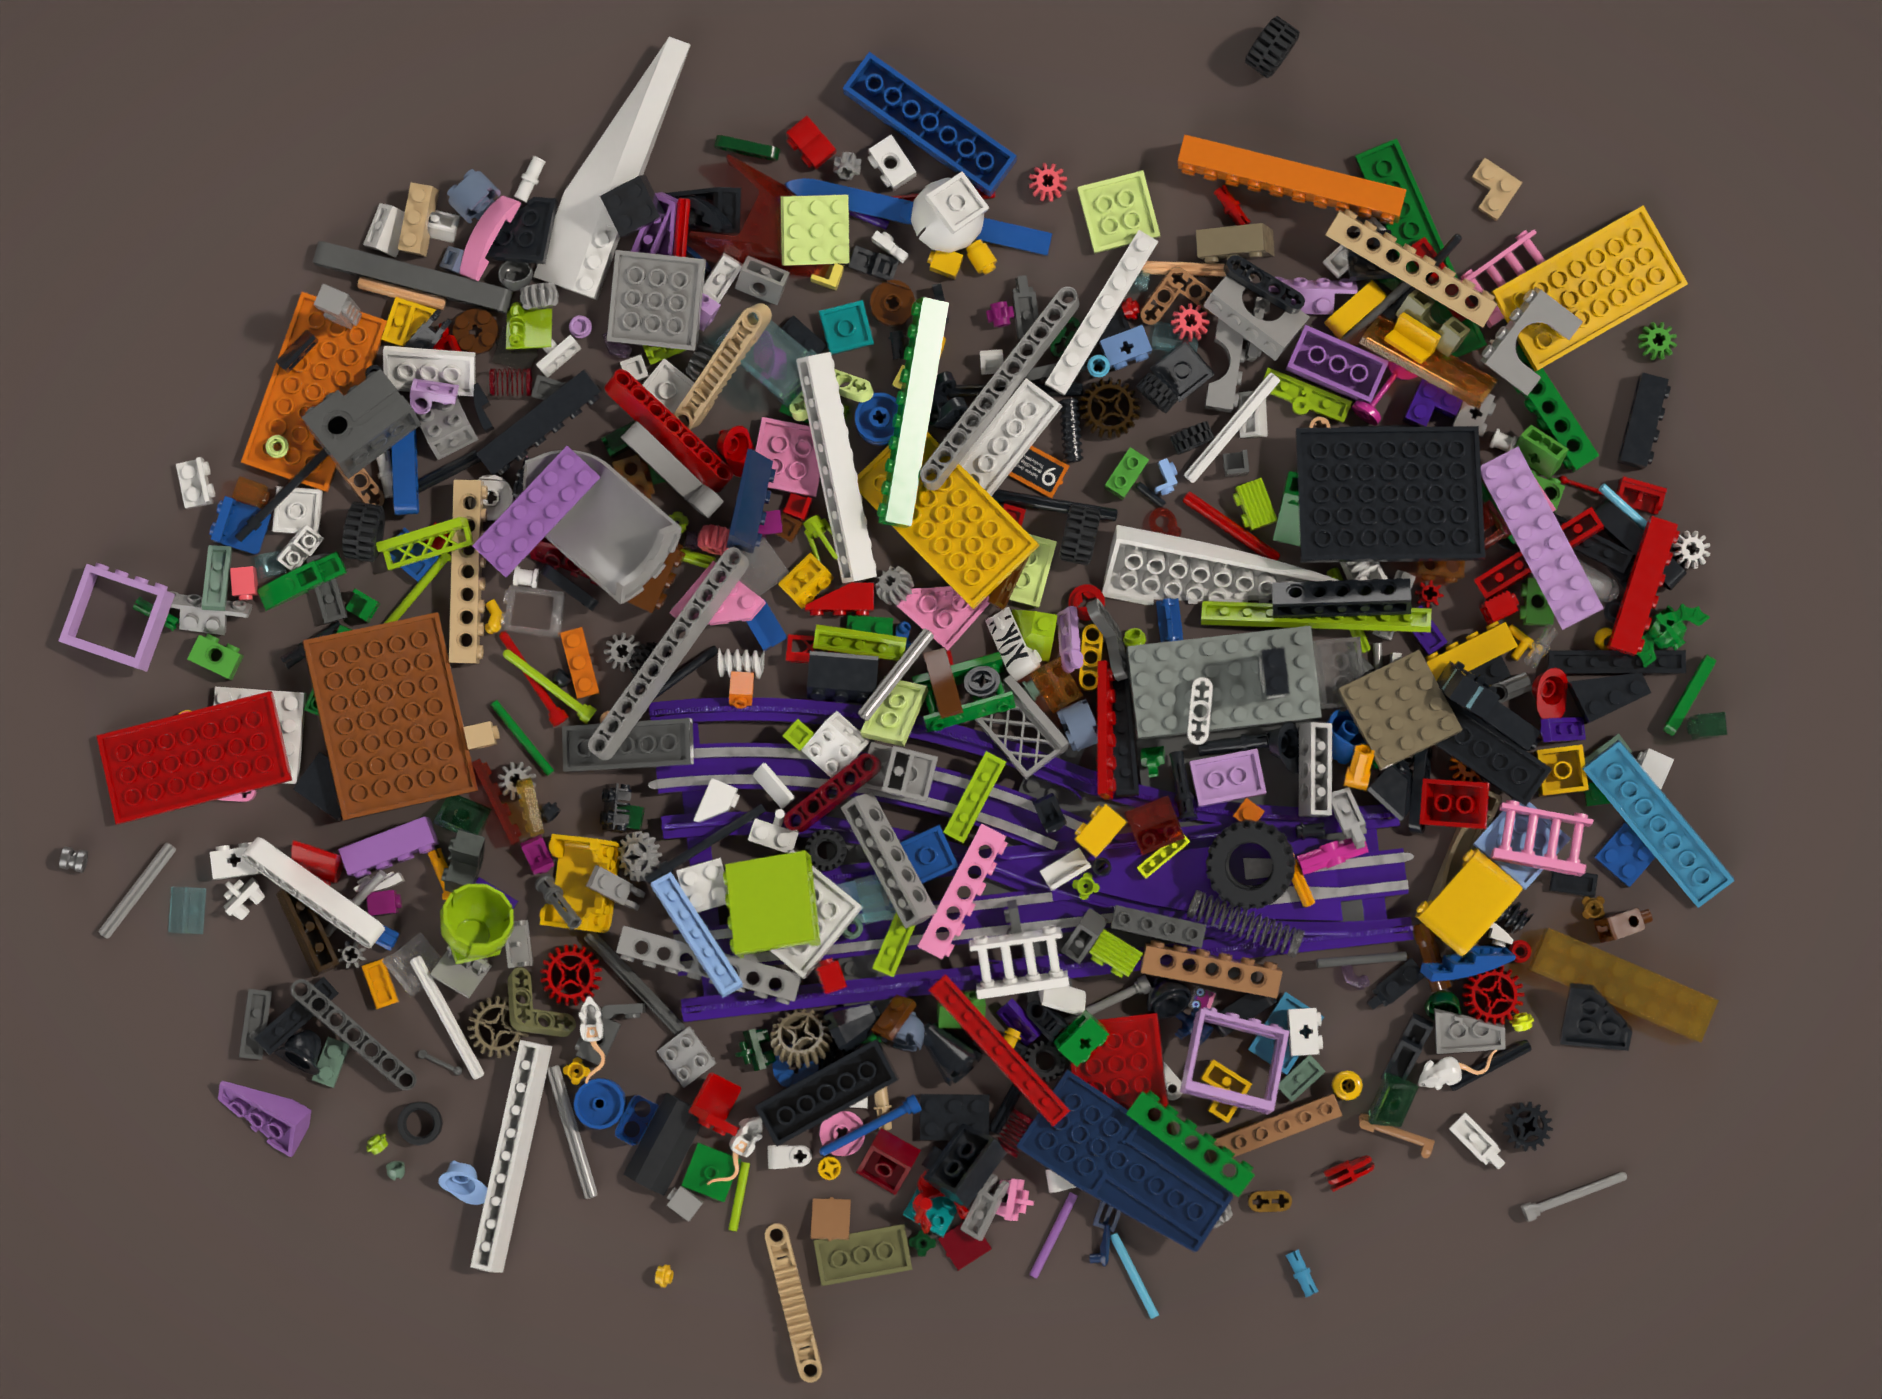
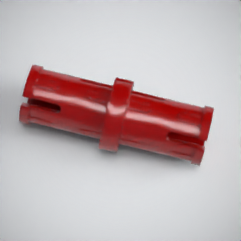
(1231, 206)

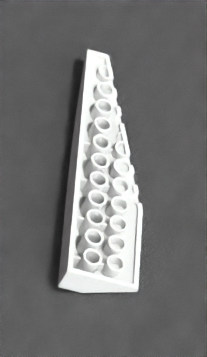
(582, 230)

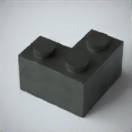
(466, 860)

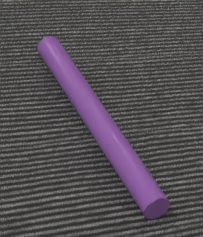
(1053, 1235)

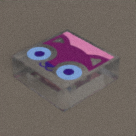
(1202, 998)

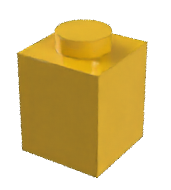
(945, 263)

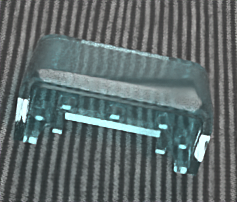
(774, 361)

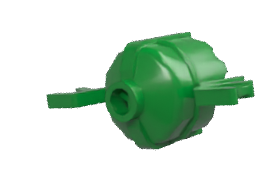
(1669, 630)

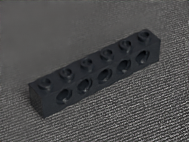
(1341, 598)

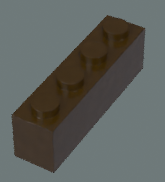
(308, 934)

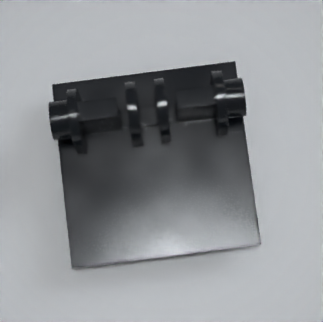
(610, 796)

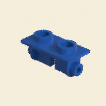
(1169, 620)

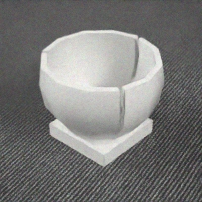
(950, 212)

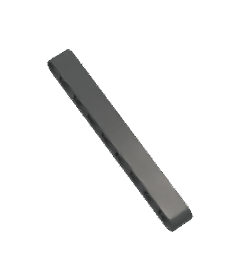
(413, 277)

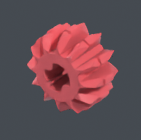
(1039, 182)
(1198, 318)
(713, 539)

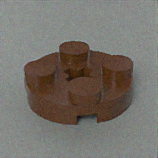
(887, 291)
(486, 338)

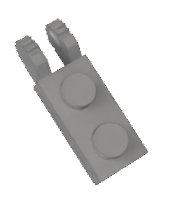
(613, 887)
(984, 1208)

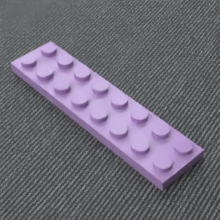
(1540, 538)

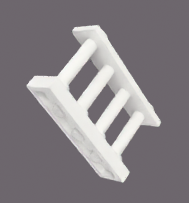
(1033, 980)

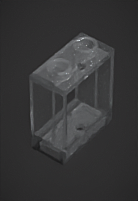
(556, 618)

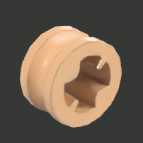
(1323, 421)

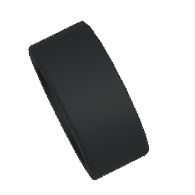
(402, 1126)

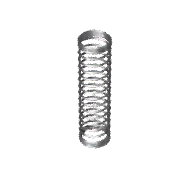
(1297, 936)

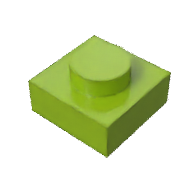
(798, 735)

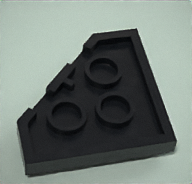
(527, 235)
(1593, 1021)

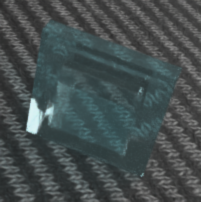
(268, 565)

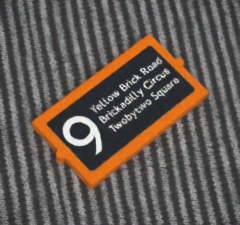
(1040, 471)

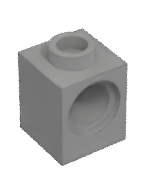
(684, 1202)

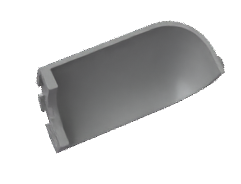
(611, 530)

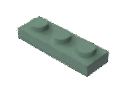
(216, 578)

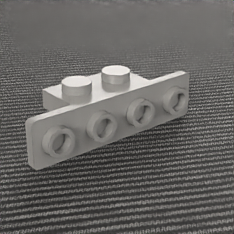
(206, 621)

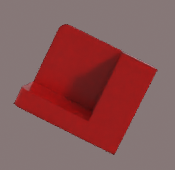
(798, 507)

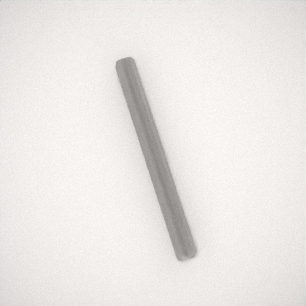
(572, 1132)

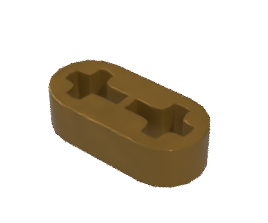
(1270, 1207)

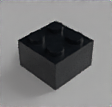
(633, 205)

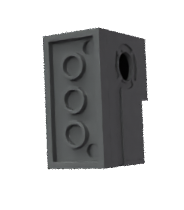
(361, 423)

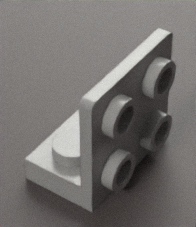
(446, 428)

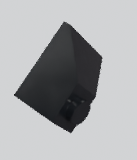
(1394, 789)

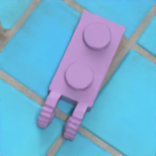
(1069, 639)

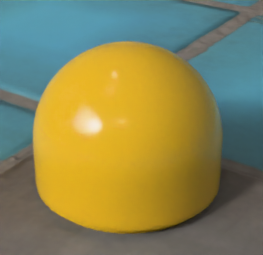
(1600, 636)

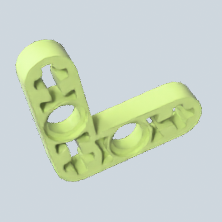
(856, 384)

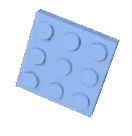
(1492, 838)

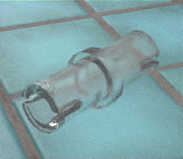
(1541, 646)

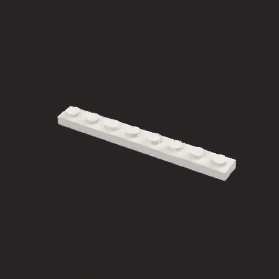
(1101, 312)

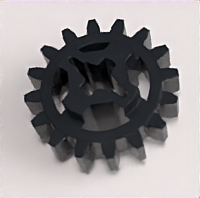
(1531, 1116)

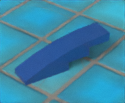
(1475, 961)

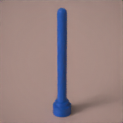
(909, 1106)

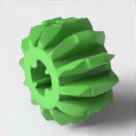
(1664, 346)

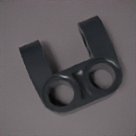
(944, 412)

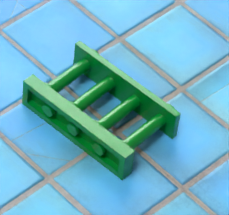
(979, 708)

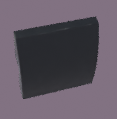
(1363, 269)

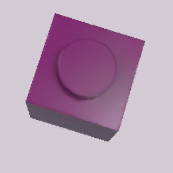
(384, 902)

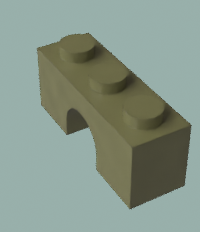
(1452, 331)

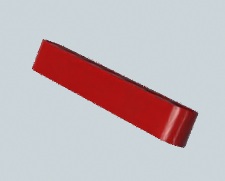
(668, 430)

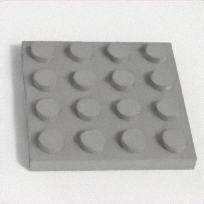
(656, 300)

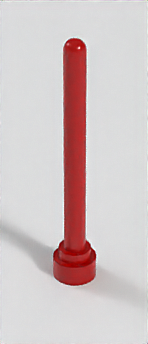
(556, 715)

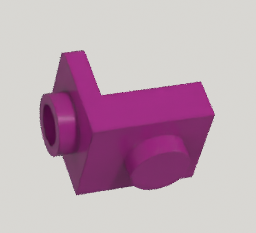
(537, 854)

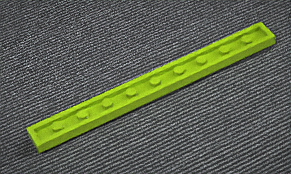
(1262, 616)

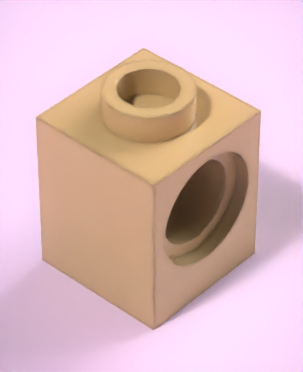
(481, 735)

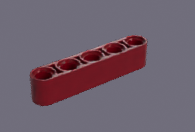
(843, 792)

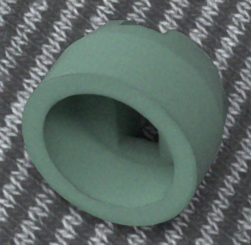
(395, 1169)

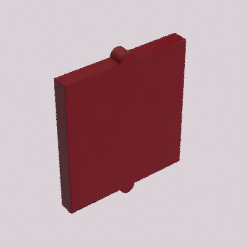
(963, 1247)

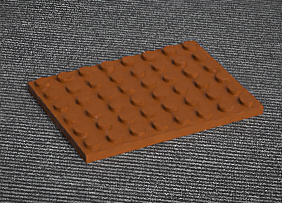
(390, 715)

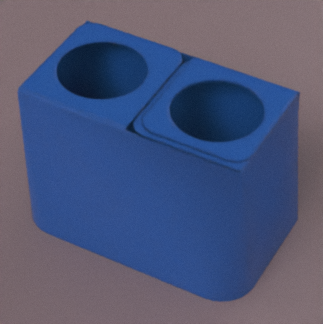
(632, 1116)

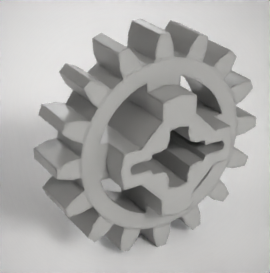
(639, 845)

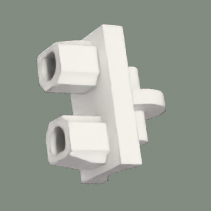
(235, 904)

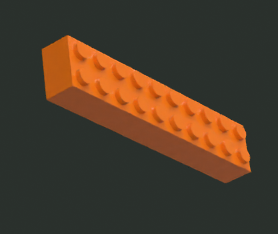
(1291, 179)

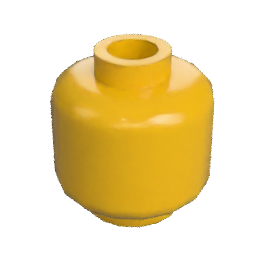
(1352, 1091)

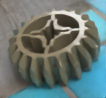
(479, 1021)
(798, 1026)

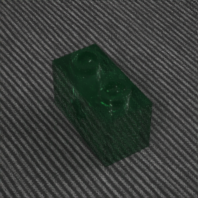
(1707, 726)

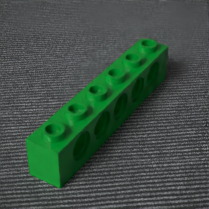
(1561, 413)
(1139, 1113)

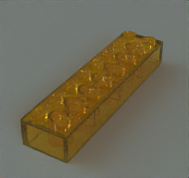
(1624, 984)

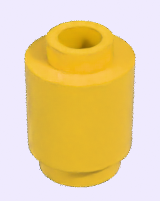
(981, 257)

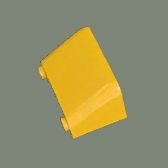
(574, 867)
(1469, 902)

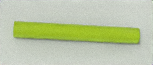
(739, 1196)

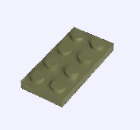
(863, 1255)

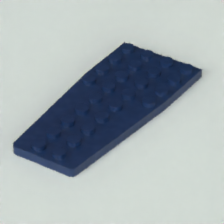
(1125, 1165)

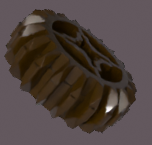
(1118, 414)

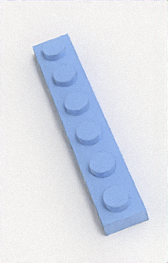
(696, 934)

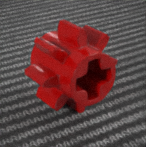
(1434, 590)

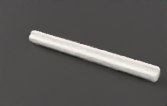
(1232, 427)
(447, 1017)

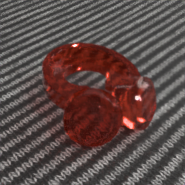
(1172, 525)

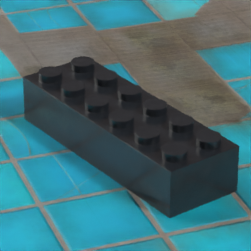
(827, 1092)

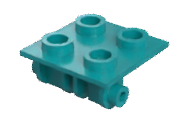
(939, 1215)

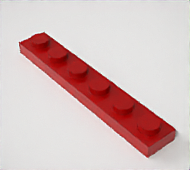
(1106, 737)

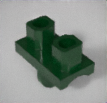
(753, 1039)

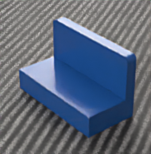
(767, 628)

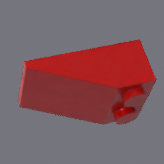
(1454, 803)
(318, 861)

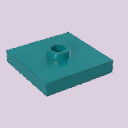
(846, 327)

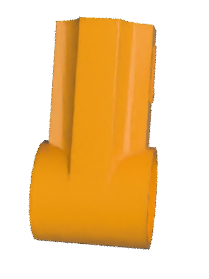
(1358, 772)

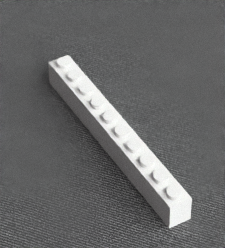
(836, 467)
(511, 1156)

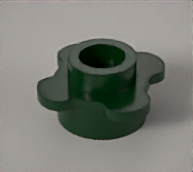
(922, 1249)

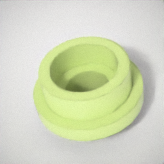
(270, 446)

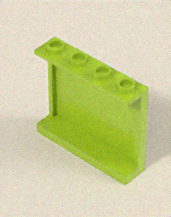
(771, 903)

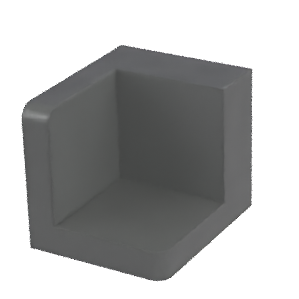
(1236, 464)

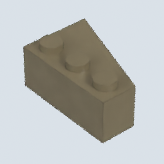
(1242, 240)

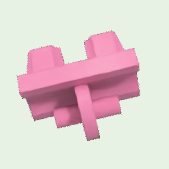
(1016, 1201)

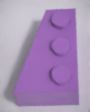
(660, 235)

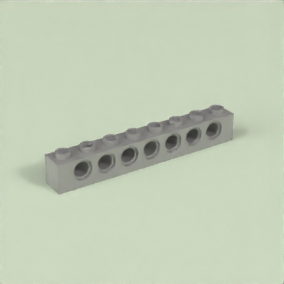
(631, 936)

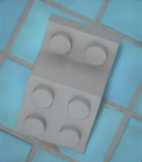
(902, 772)

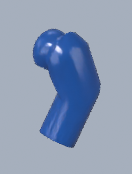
(902, 630)

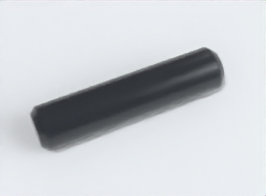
(1150, 494)

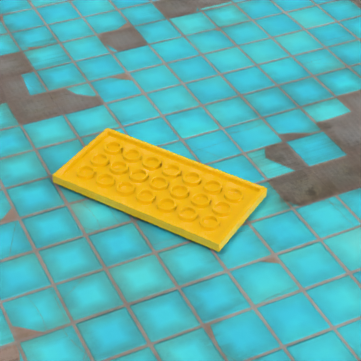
(1598, 282)
(957, 528)

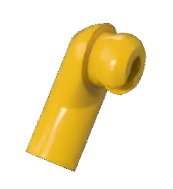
(495, 617)

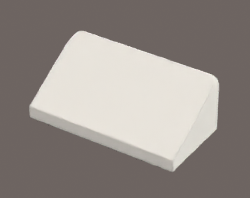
(443, 226)
(1257, 423)
(773, 786)
(1064, 999)

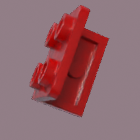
(715, 1104)

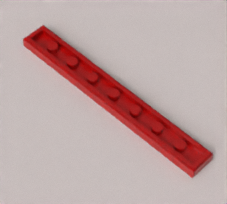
(999, 1050)

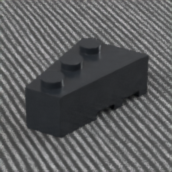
(1606, 694)

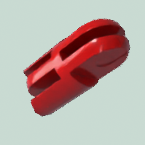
(1348, 1172)

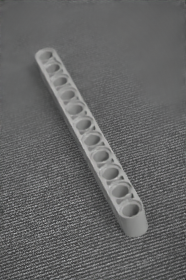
(1001, 377)
(669, 642)

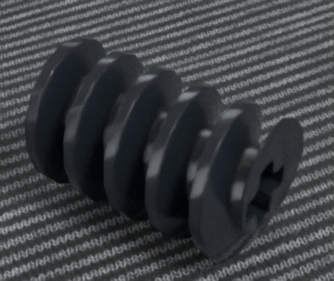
(1515, 917)

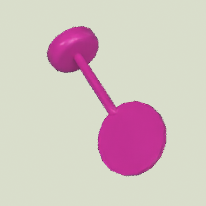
(1367, 411)

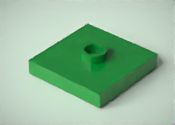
(707, 1165)

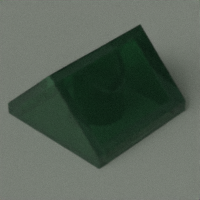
(462, 815)
(1392, 1101)

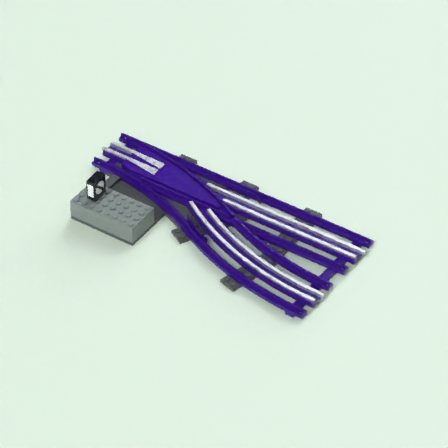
(1256, 688)

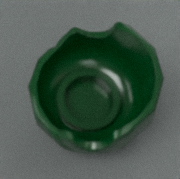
(1443, 1001)

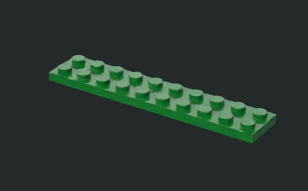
(1389, 166)

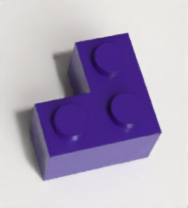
(1430, 398)

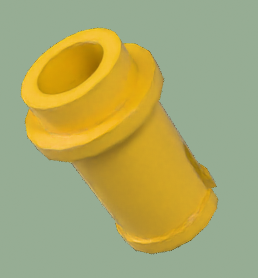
(1012, 1036)

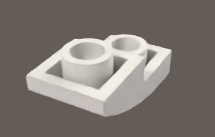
(299, 548)
(388, 882)
(1499, 936)

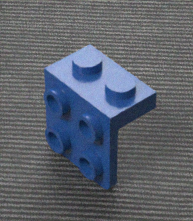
(231, 520)

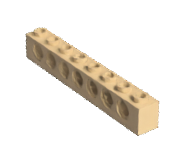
(1478, 314)
(459, 583)

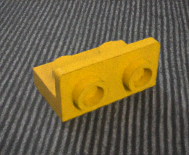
(806, 580)

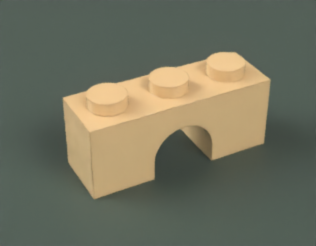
(414, 233)

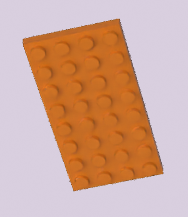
(330, 366)

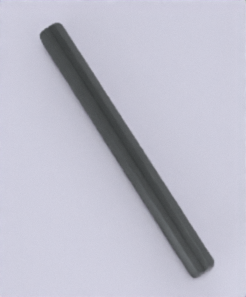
(634, 982)

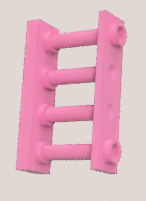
(1523, 238)
(1527, 855)

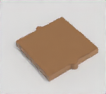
(830, 1219)

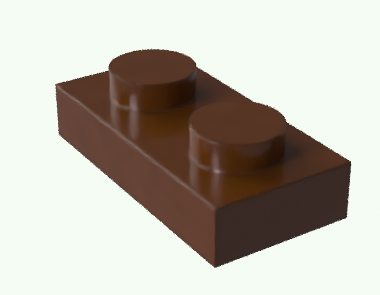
(893, 1017)

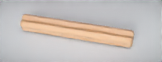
(1194, 269)
(398, 291)

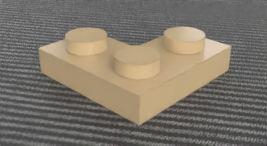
(1501, 187)

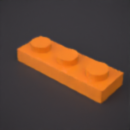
(579, 663)

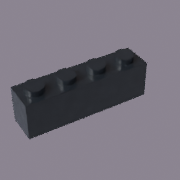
(1643, 421)

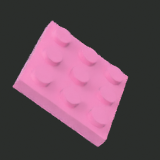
(792, 455)

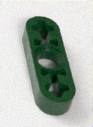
(747, 148)

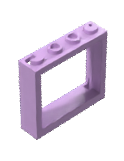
(153, 628)
(1228, 1097)

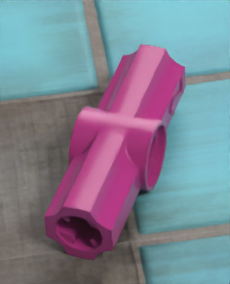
(1329, 855)

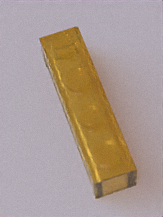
(530, 806)

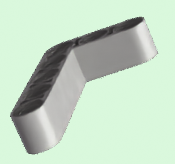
(671, 470)

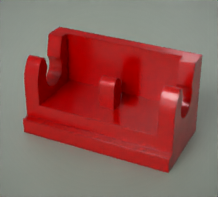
(1641, 495)

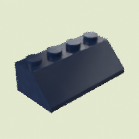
(750, 502)

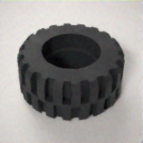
(1282, 864)

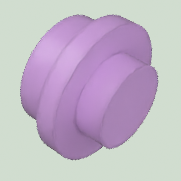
(580, 326)

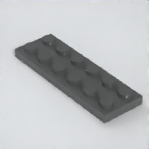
(647, 745)

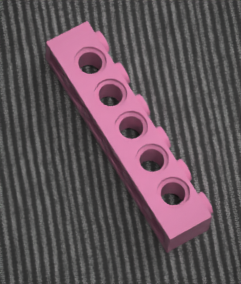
(984, 836)

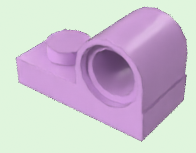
(431, 391)

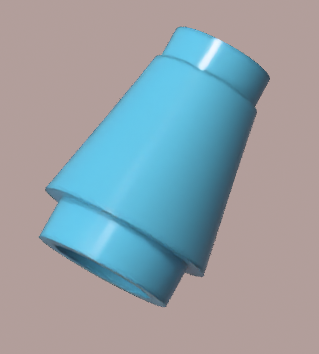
(1100, 361)

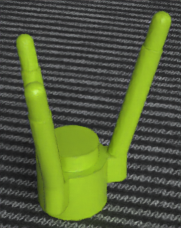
(816, 527)

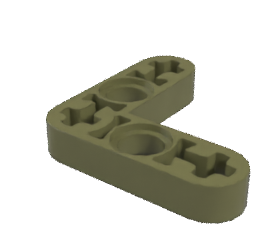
(531, 1015)

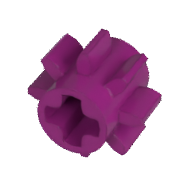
(1000, 314)

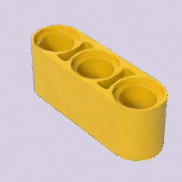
(1355, 309)
(1090, 646)

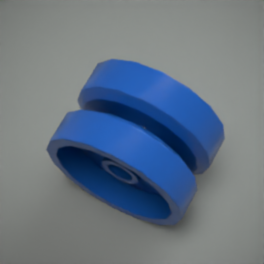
(865, 419)
(588, 1110)

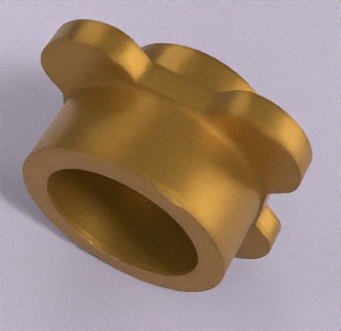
(1588, 902)

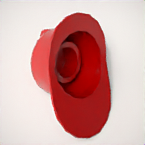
(733, 447)
(1550, 693)

